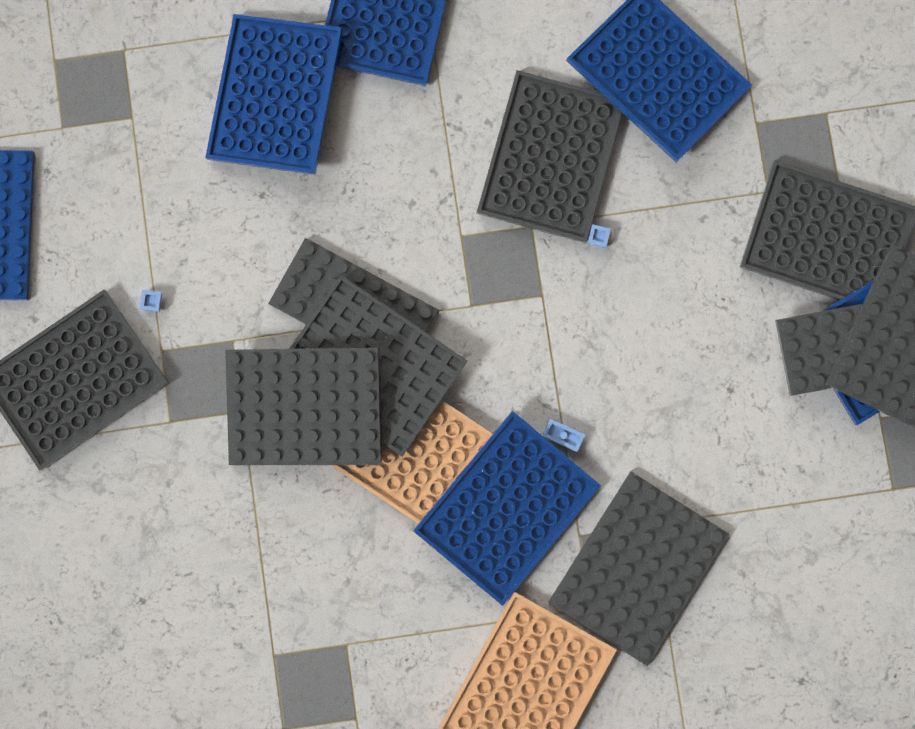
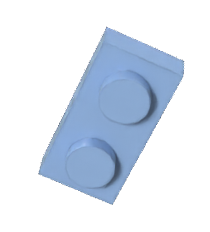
(563, 435)

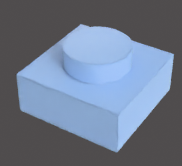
(599, 236)
(151, 301)

